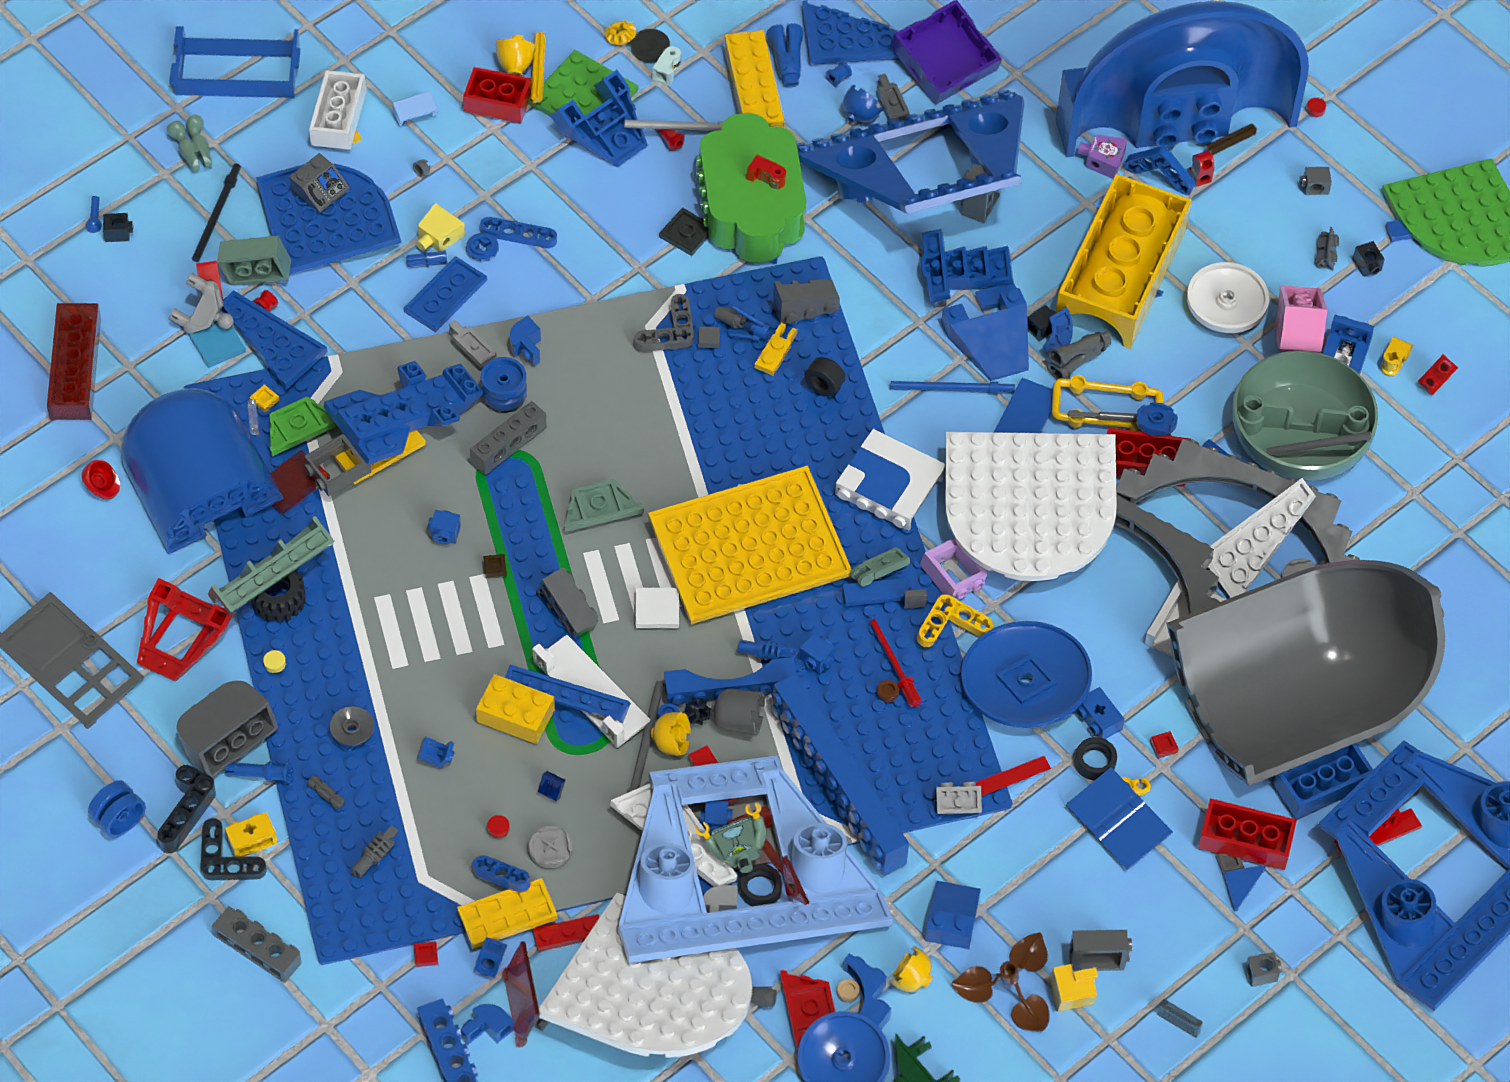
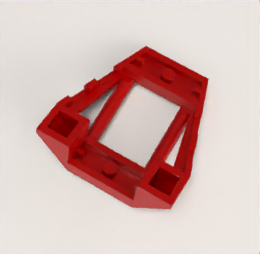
(191, 607)

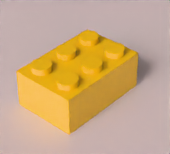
(515, 709)

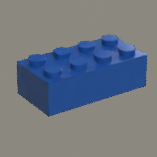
(1322, 780)

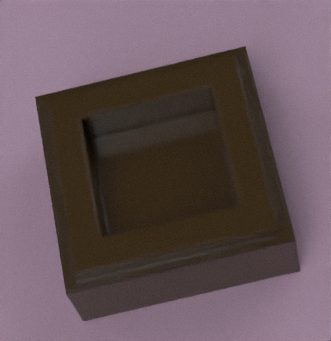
(494, 565)

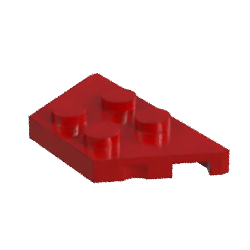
(805, 1002)

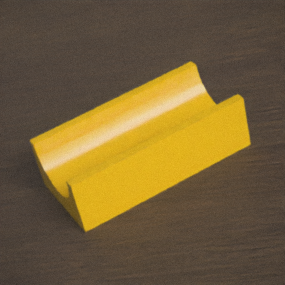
(1125, 255)

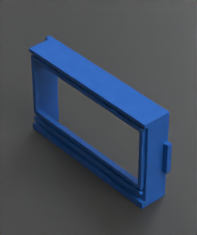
(234, 47)

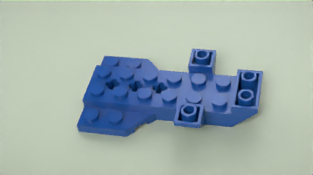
(382, 423)

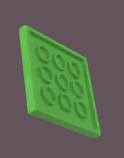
(575, 82)

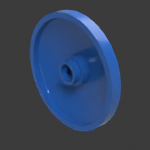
(844, 1049)

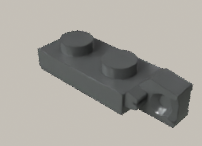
(891, 98)

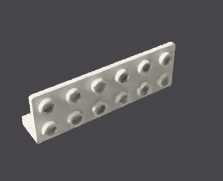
(571, 664)

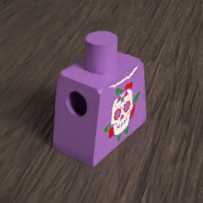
(1104, 154)

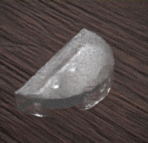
(253, 417)

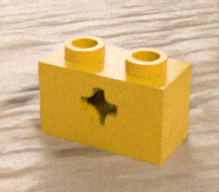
(251, 835)

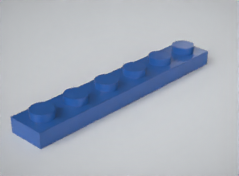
(572, 694)

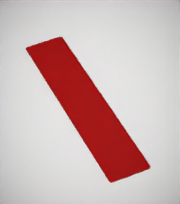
(1013, 775)

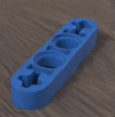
(519, 229)

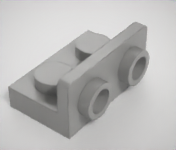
(958, 799)

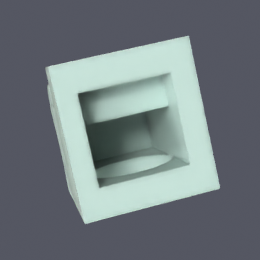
(664, 68)

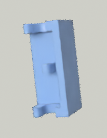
(414, 107)

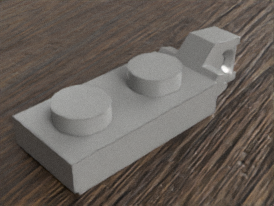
(471, 343)

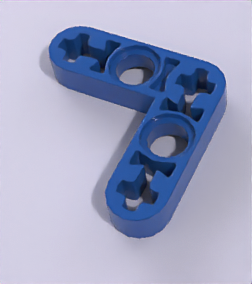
(1181, 180)

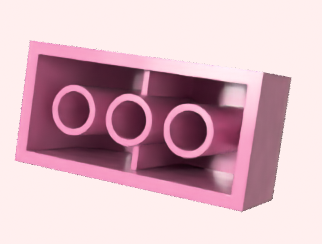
(1300, 319)

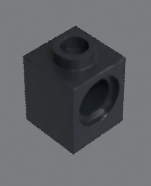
(117, 227)
(1368, 258)
(1039, 323)

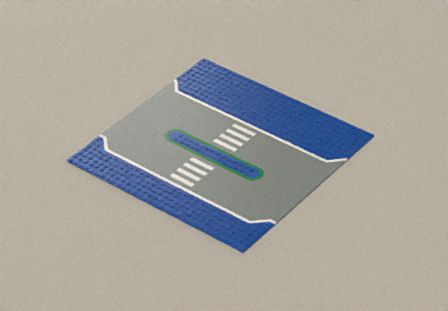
(422, 630)

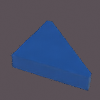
(1241, 882)

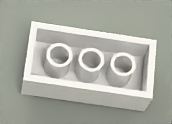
(338, 110)

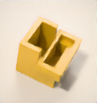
(1073, 988)

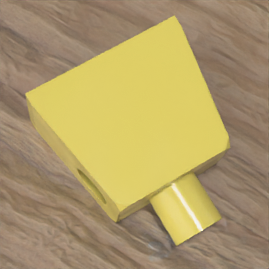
(439, 229)

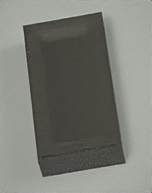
(1180, 1018)

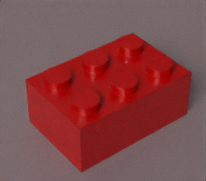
(497, 94)

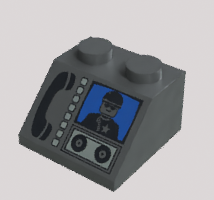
(318, 183)

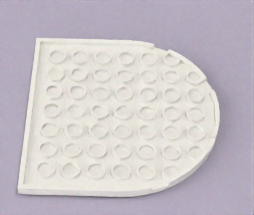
(1031, 500)
(649, 1005)

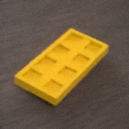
(507, 913)

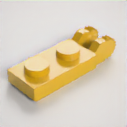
(775, 350)

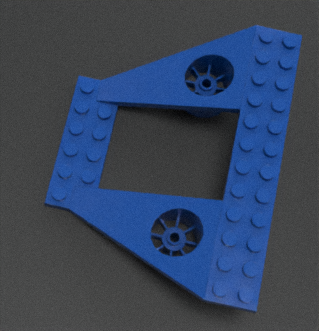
(865, 170)
(1430, 952)

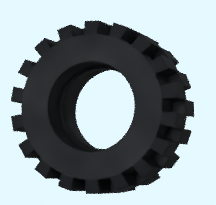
(282, 606)

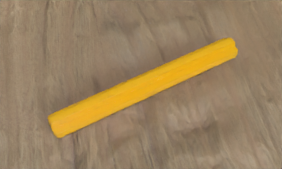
(538, 67)

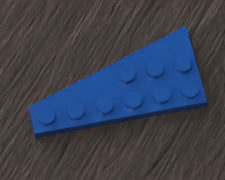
(278, 343)

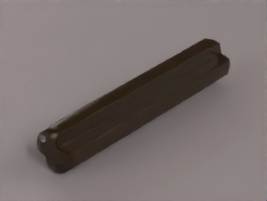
(1231, 139)

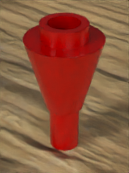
(672, 138)

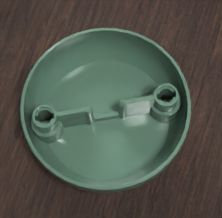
(1303, 400)

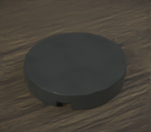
(649, 45)

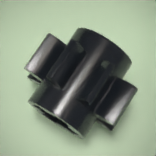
(697, 711)

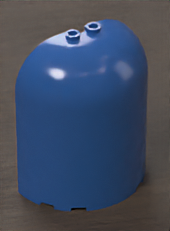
(193, 464)

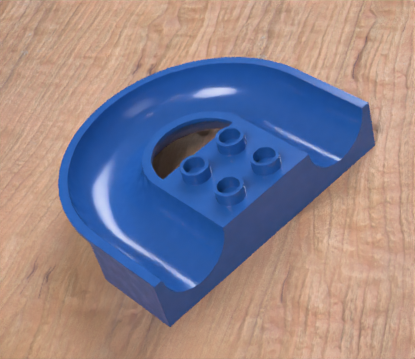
(1185, 76)

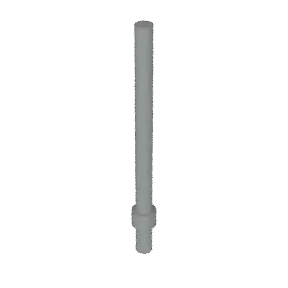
(673, 125)

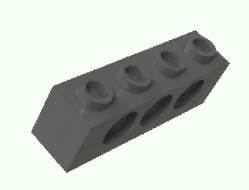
(508, 438)
(280, 967)

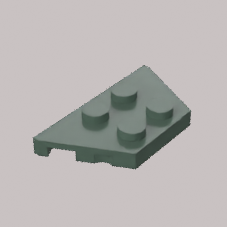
(600, 504)

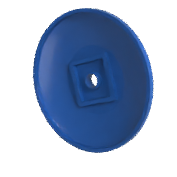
(1032, 651)

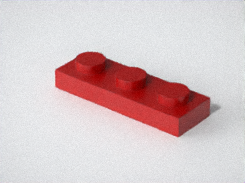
(564, 933)

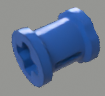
(838, 73)

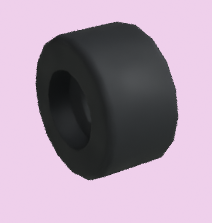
(824, 376)

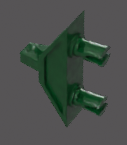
(910, 1068)

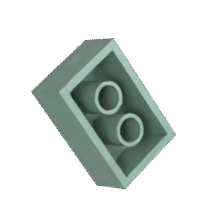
(254, 260)

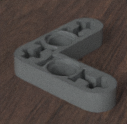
(678, 329)

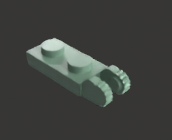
(879, 566)

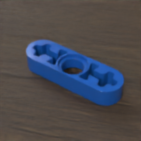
(487, 868)

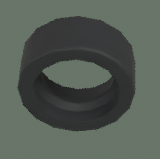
(1099, 744)
(761, 870)

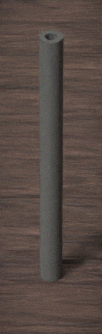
(1319, 443)

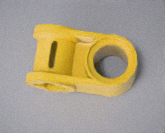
(1395, 356)

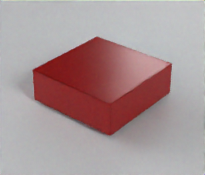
(1164, 744)
(426, 954)

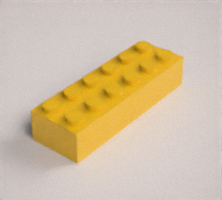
(753, 76)

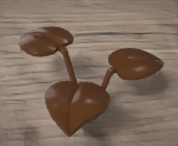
(1027, 953)

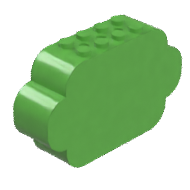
(743, 212)

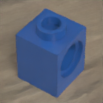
(490, 957)

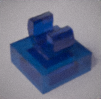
(551, 785)

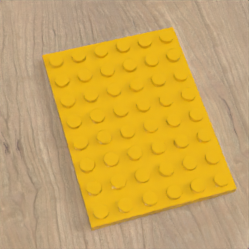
(749, 544)

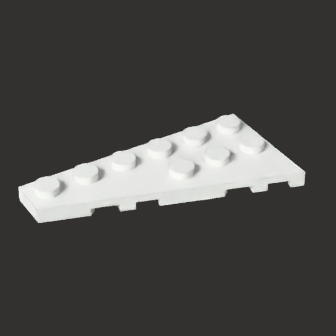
(1250, 545)
(635, 807)

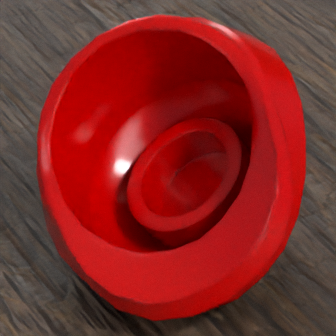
(101, 479)

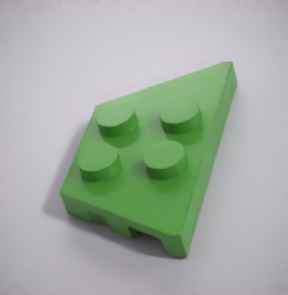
(298, 424)

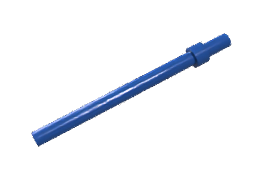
(992, 387)

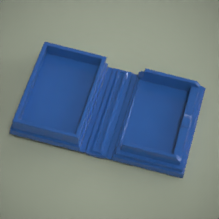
(1119, 818)

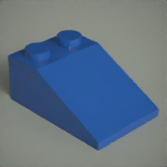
(952, 915)

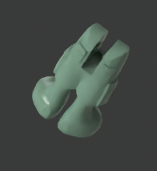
(192, 148)

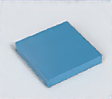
(217, 344)

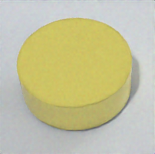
(274, 661)

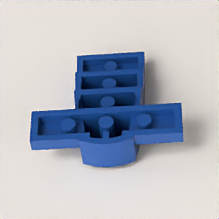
(961, 267)

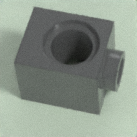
(1316, 180)
(1257, 975)

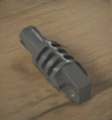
(374, 851)

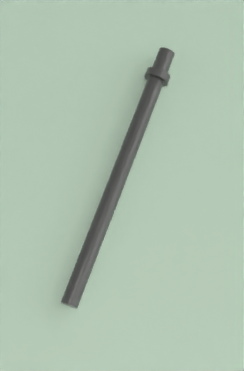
(646, 739)

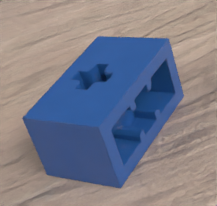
(1100, 714)

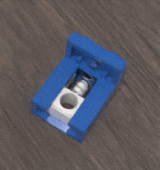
(1349, 337)

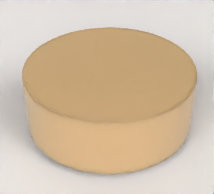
(848, 991)

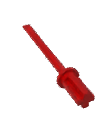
(905, 683)

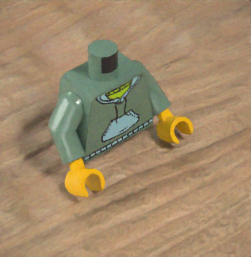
(738, 841)

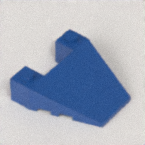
(603, 127)
(995, 340)

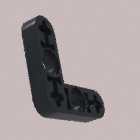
(216, 859)

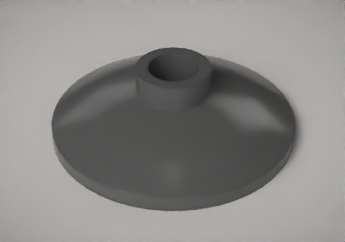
(350, 718)

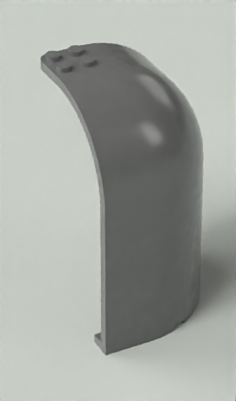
(1309, 663)

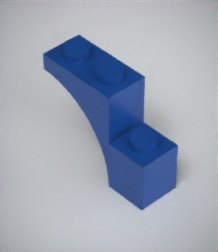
(871, 983)

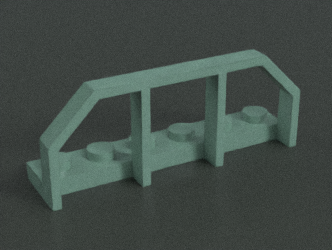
(281, 562)

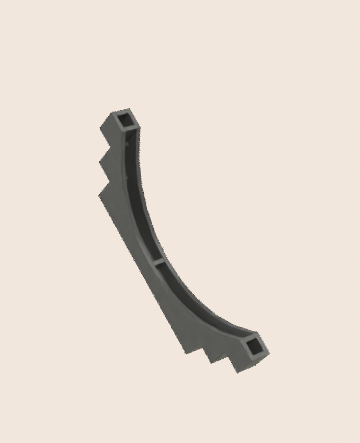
(1202, 464)
(1179, 549)

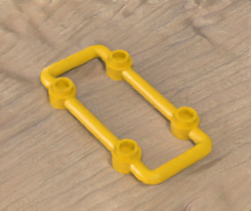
(1078, 384)

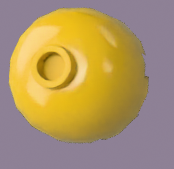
(671, 733)
(913, 971)

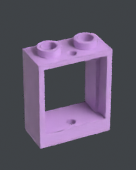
(931, 565)

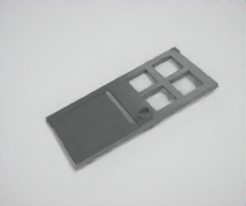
(53, 643)

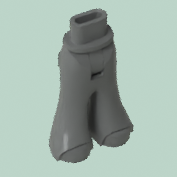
(1069, 357)

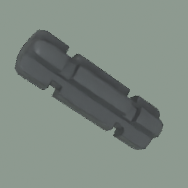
(326, 792)

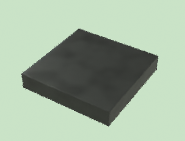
(685, 232)

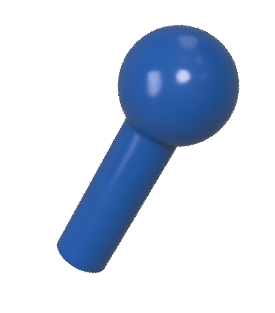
(94, 224)

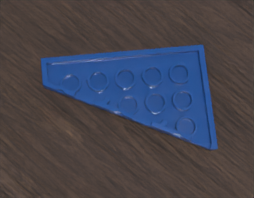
(840, 37)

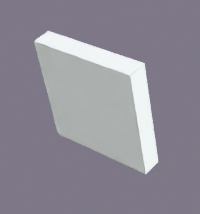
(657, 608)

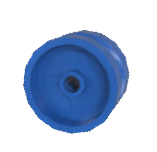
(503, 383)
(116, 808)

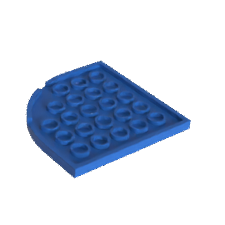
(346, 228)

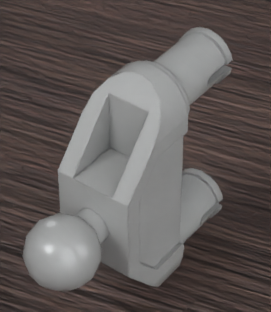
(207, 309)

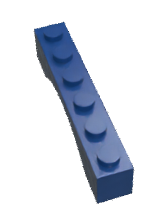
(684, 685)

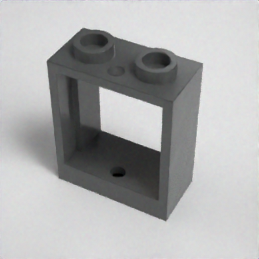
(329, 451)
(1099, 949)

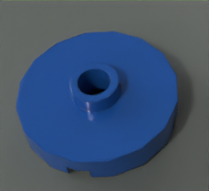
(1156, 419)

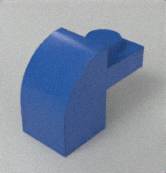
(523, 339)
(487, 1019)

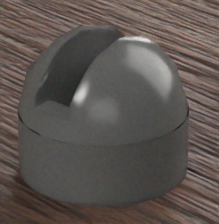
(421, 167)

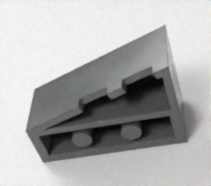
(981, 205)
(804, 301)
(568, 602)

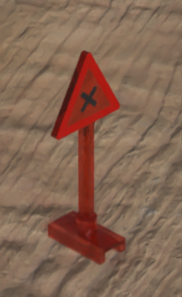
(792, 884)

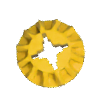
(622, 37)

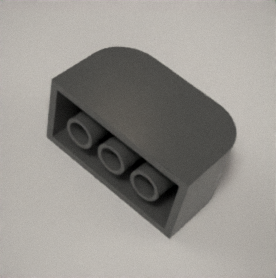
(225, 726)

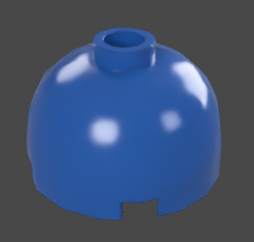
(860, 105)

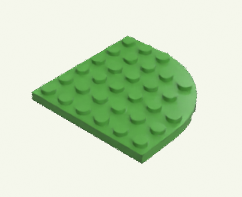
(1456, 212)

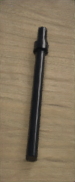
(229, 183)

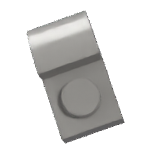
(721, 898)

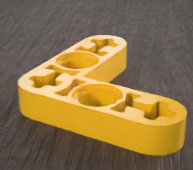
(952, 613)

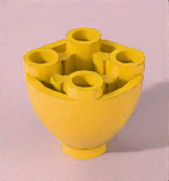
(515, 54)

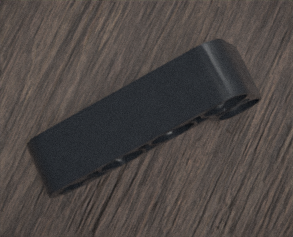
(172, 834)

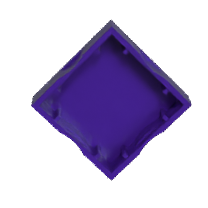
(945, 52)

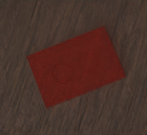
(294, 482)

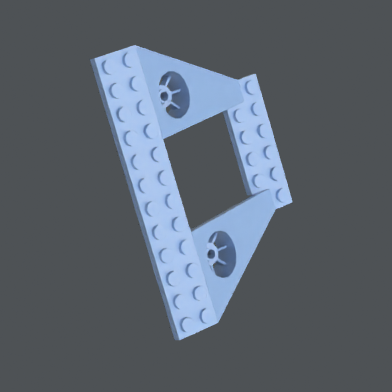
(664, 898)

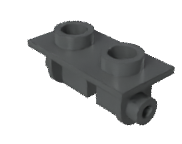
(1328, 242)

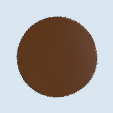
(887, 691)

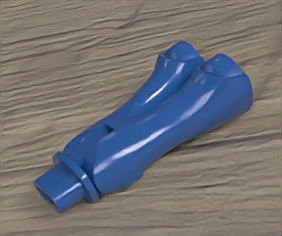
(787, 62)

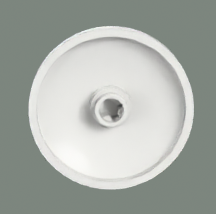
(1228, 297)

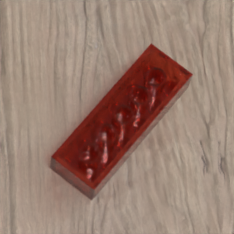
(74, 361)

